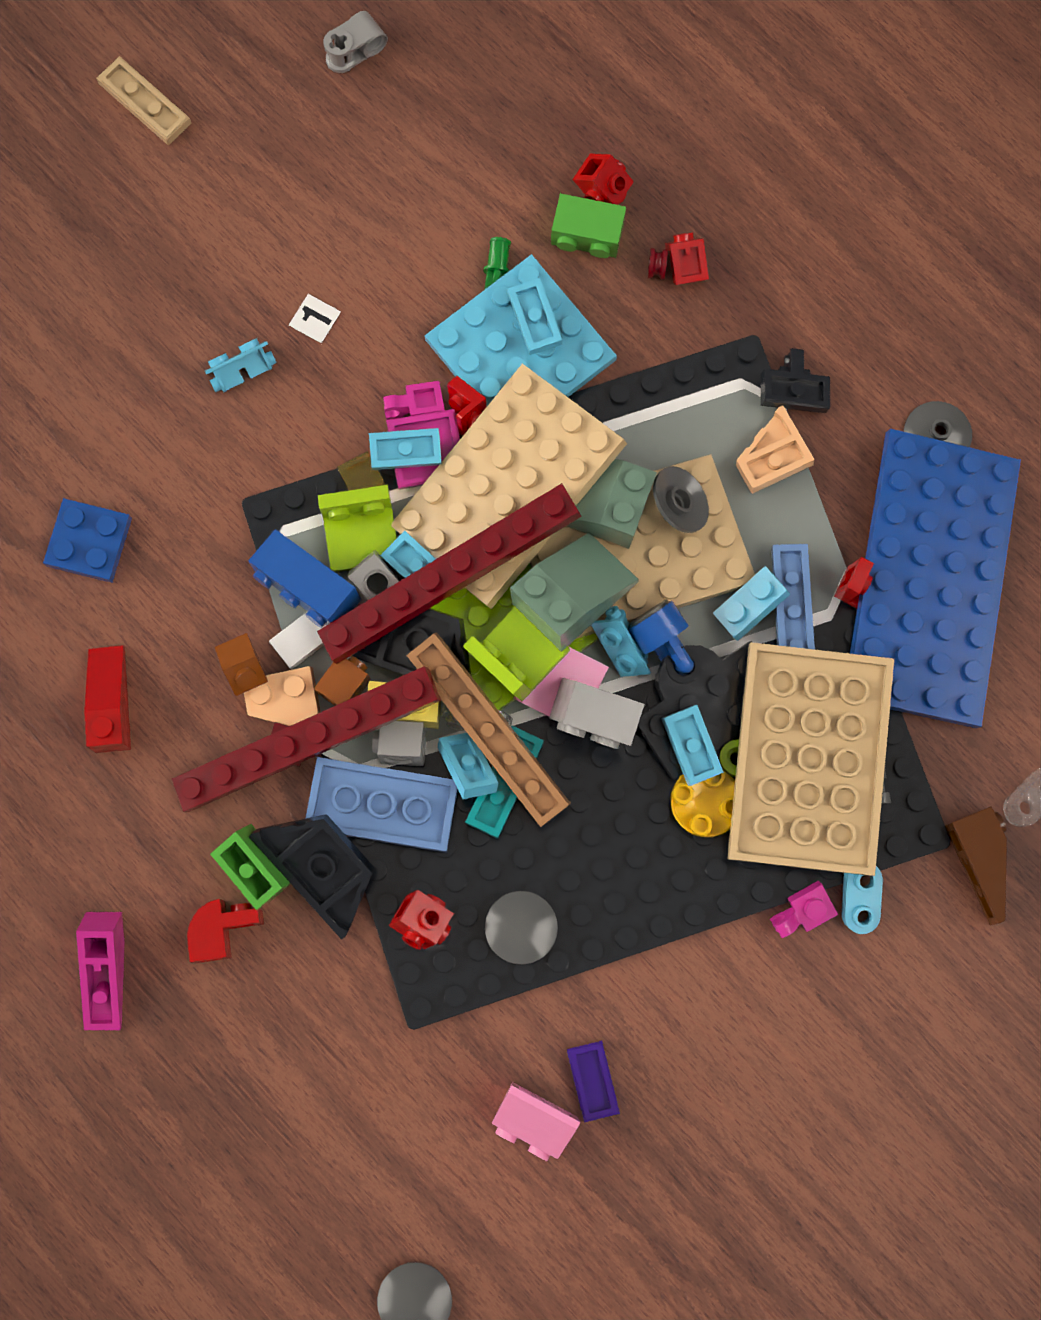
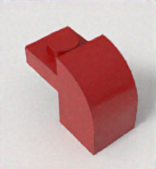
(210, 927)

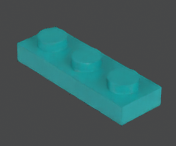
(493, 809)

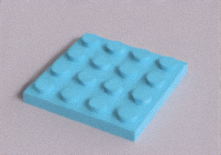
(487, 345)

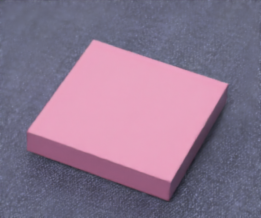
(573, 667)

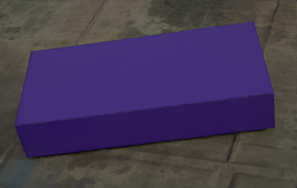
(593, 1081)

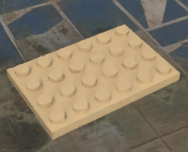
(507, 458)
(675, 562)
(811, 759)

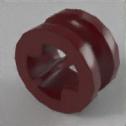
(657, 263)

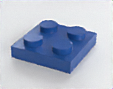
(87, 540)

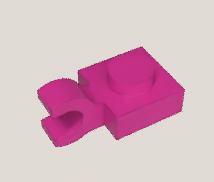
(419, 400)
(809, 908)

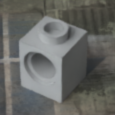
(371, 564)
(401, 743)

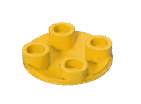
(705, 806)

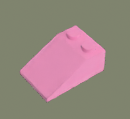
(535, 1122)

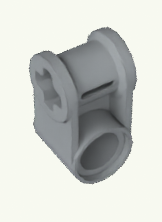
(356, 40)

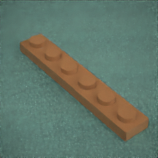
(490, 730)

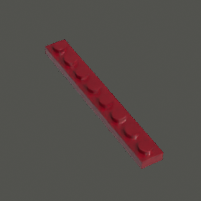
(449, 573)
(306, 739)

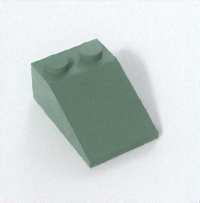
(615, 503)
(571, 589)

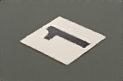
(314, 318)

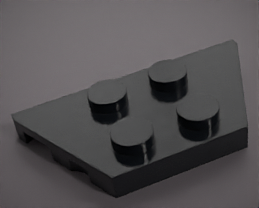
(393, 647)
(319, 866)

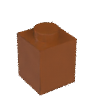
(241, 664)
(343, 681)

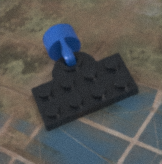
(688, 678)

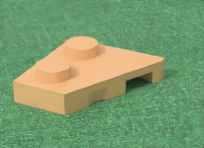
(774, 454)
(285, 697)

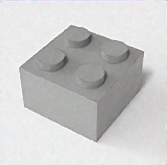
(602, 713)

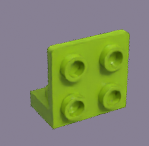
(356, 525)
(516, 654)

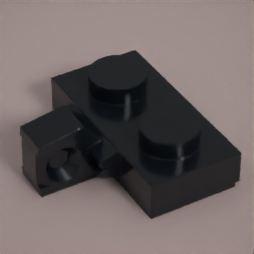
(795, 386)

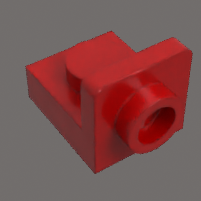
(687, 259)
(466, 402)
(855, 582)

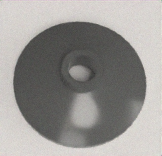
(937, 413)
(680, 499)

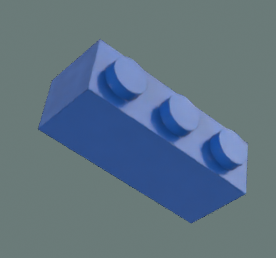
(303, 580)

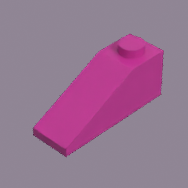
(101, 969)

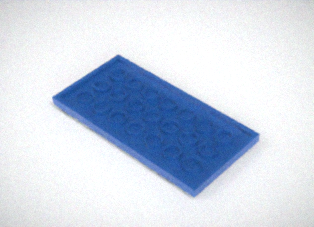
(937, 573)

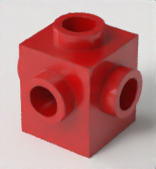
(603, 179)
(422, 920)

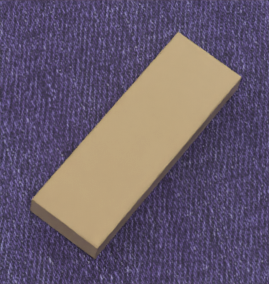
(143, 100)

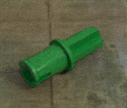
(497, 260)

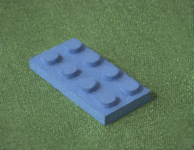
(384, 803)

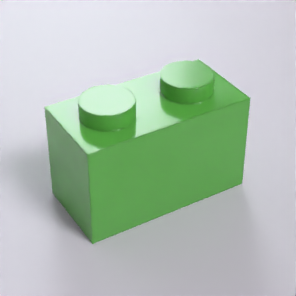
(588, 226)
(250, 868)

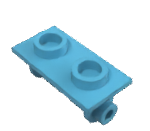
(227, 369)
(620, 645)

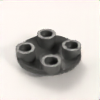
(521, 927)
(414, 1293)

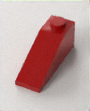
(107, 700)

